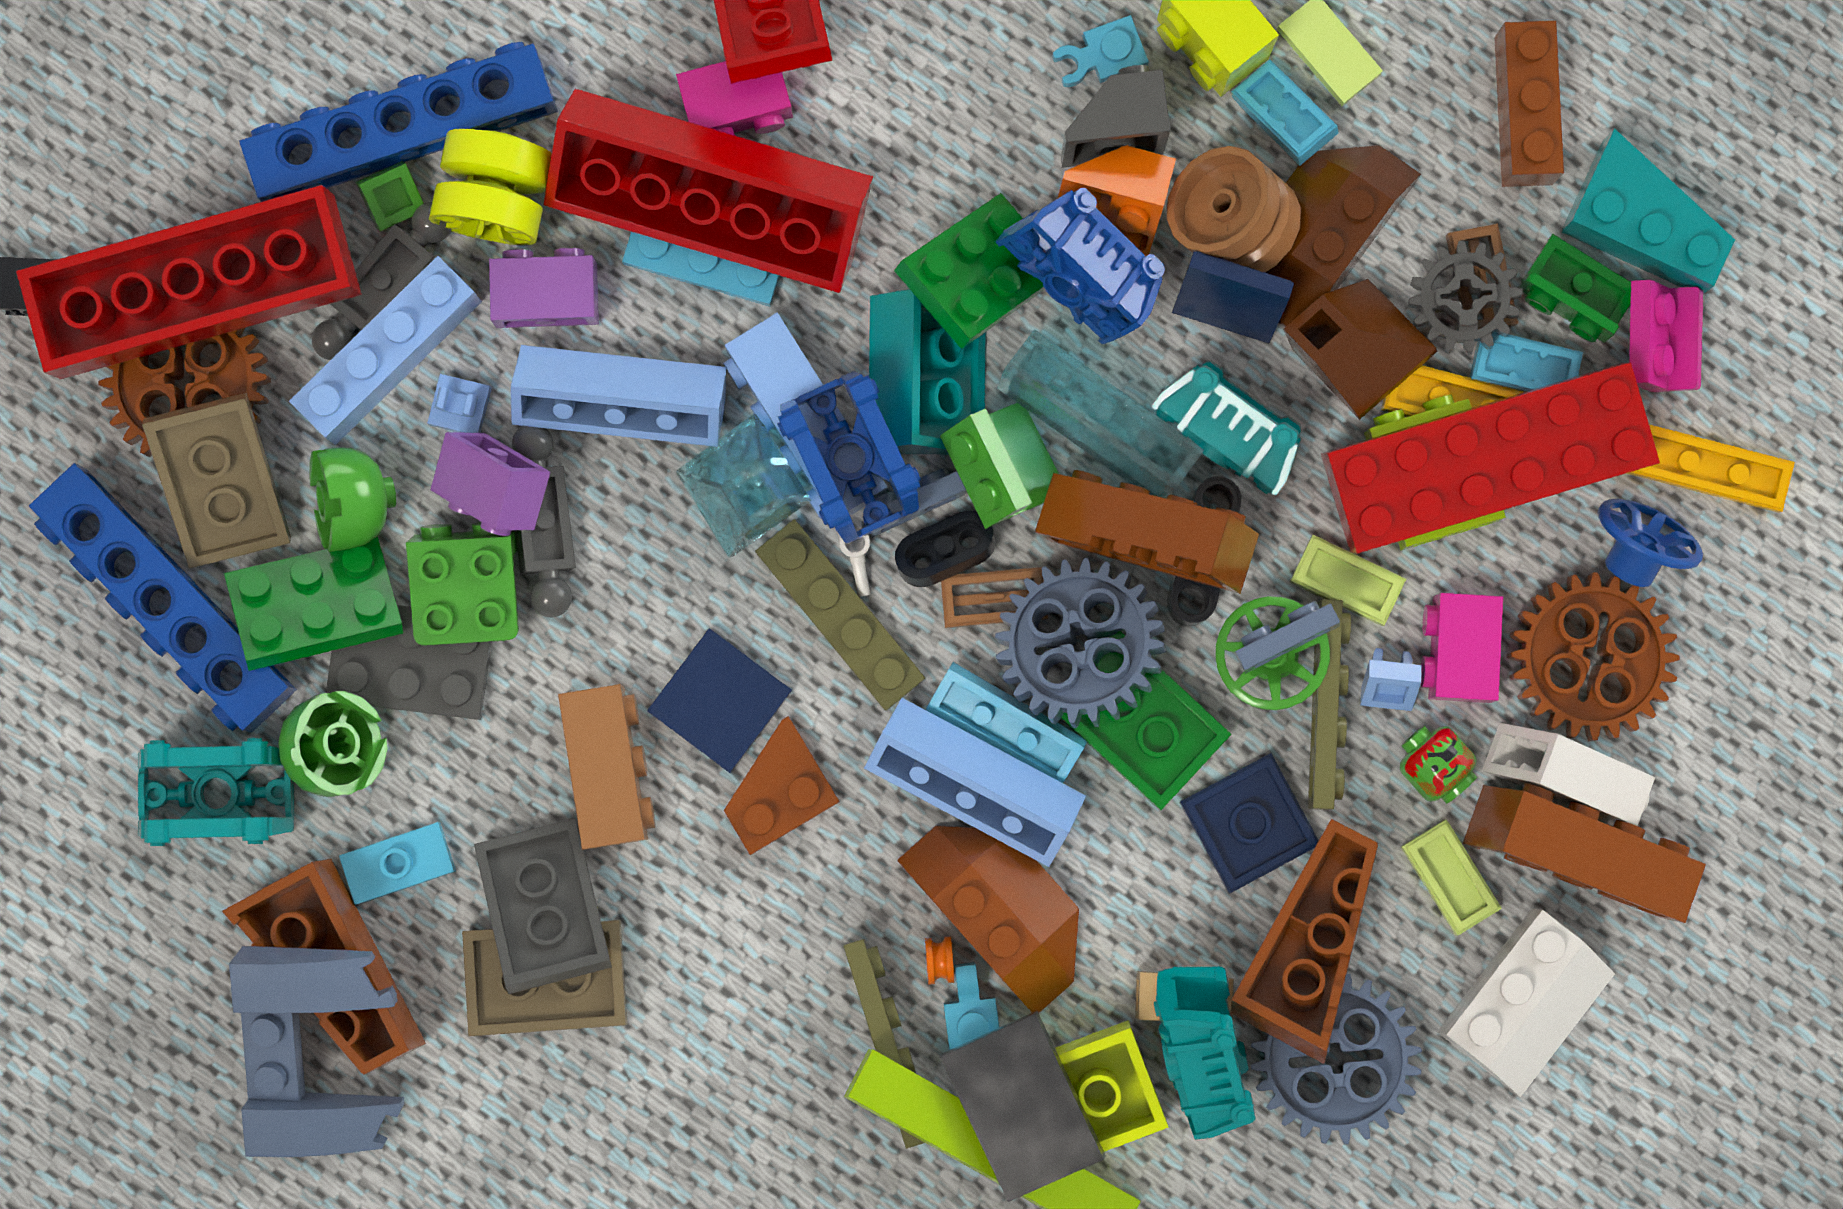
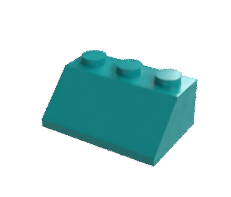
(921, 373)

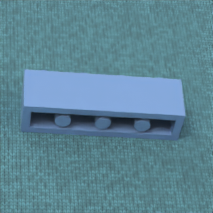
(385, 351)
(776, 373)
(618, 395)
(975, 782)

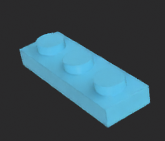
(700, 269)
(1005, 723)

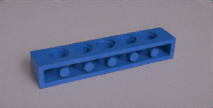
(329, 165)
(60, 513)

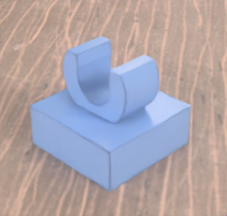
(459, 405)
(1390, 683)

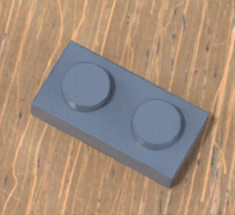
(934, 492)
(1306, 625)

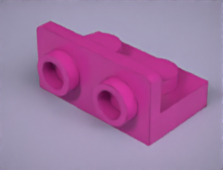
(1666, 336)

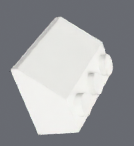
(1527, 1001)

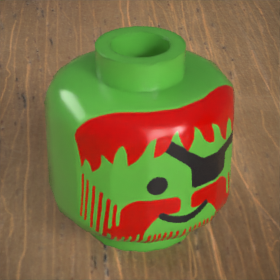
(1438, 763)

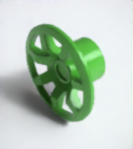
(1277, 669)

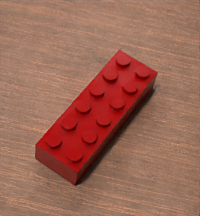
(706, 190)
(188, 282)
(1490, 458)

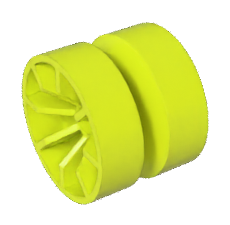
(492, 176)

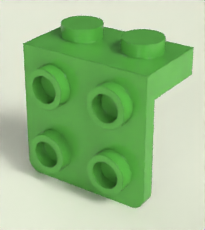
(1000, 462)
(462, 585)

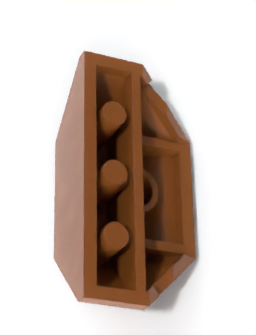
(1001, 907)

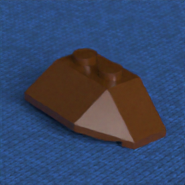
(1343, 206)

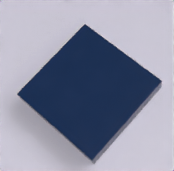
(1232, 297)
(719, 700)
(1249, 823)

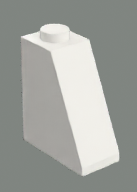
(1569, 772)

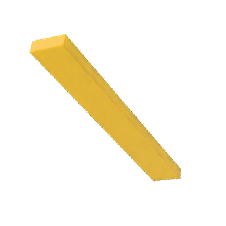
(1683, 458)

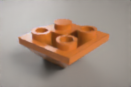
(1128, 190)

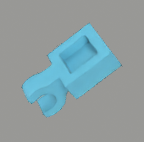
(971, 1014)

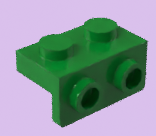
(1577, 290)

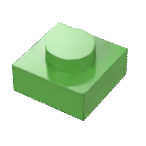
(390, 195)

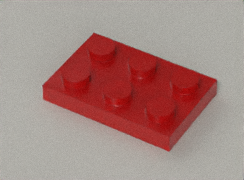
(771, 36)

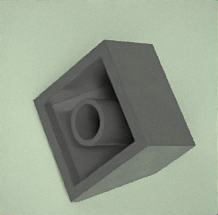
(1123, 112)

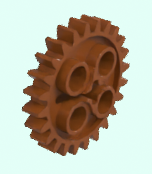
(138, 385)
(1637, 671)

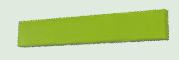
(942, 1123)

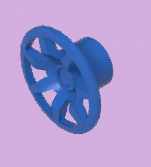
(1642, 548)

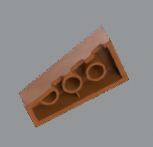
(1148, 530)
(1585, 850)
(317, 912)
(1306, 955)

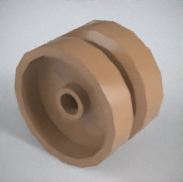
(1234, 209)

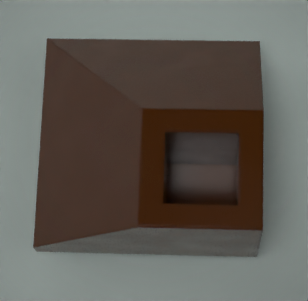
(1358, 344)

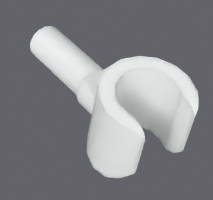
(856, 553)

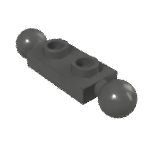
(381, 278)
(550, 544)

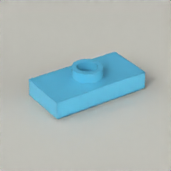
(1284, 112)
(1523, 363)
(397, 863)

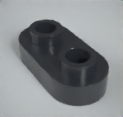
(944, 547)

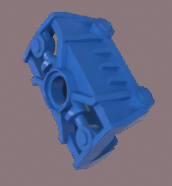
(1087, 264)
(869, 434)

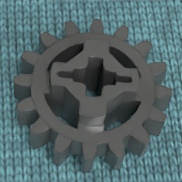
(1463, 275)

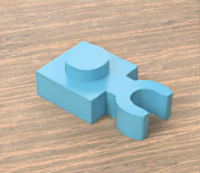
(1106, 51)

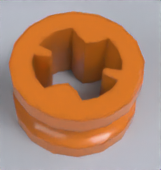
(939, 960)

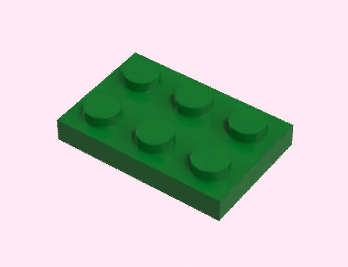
(967, 276)
(313, 604)
(1159, 740)

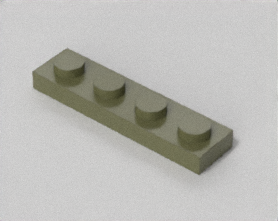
(840, 615)
(1328, 728)
(879, 1012)

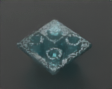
(743, 485)

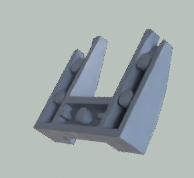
(270, 992)

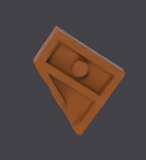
(779, 791)

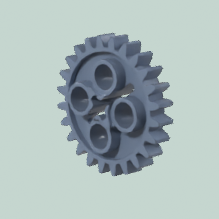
(1087, 688)
(1341, 1106)

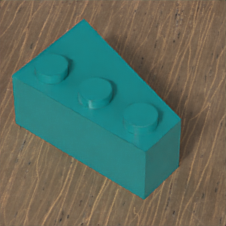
(1646, 219)

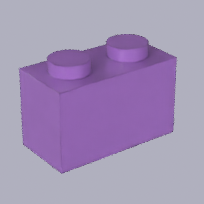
(543, 289)
(489, 482)

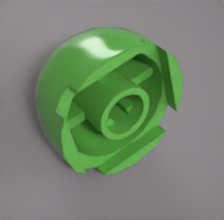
(349, 497)
(332, 744)

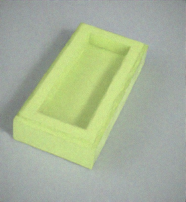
(1329, 50)
(1347, 577)
(1451, 877)

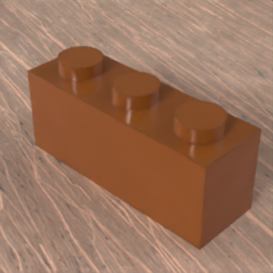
(1529, 103)

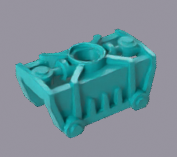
(1231, 426)
(202, 766)
(1203, 1049)

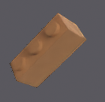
(606, 766)

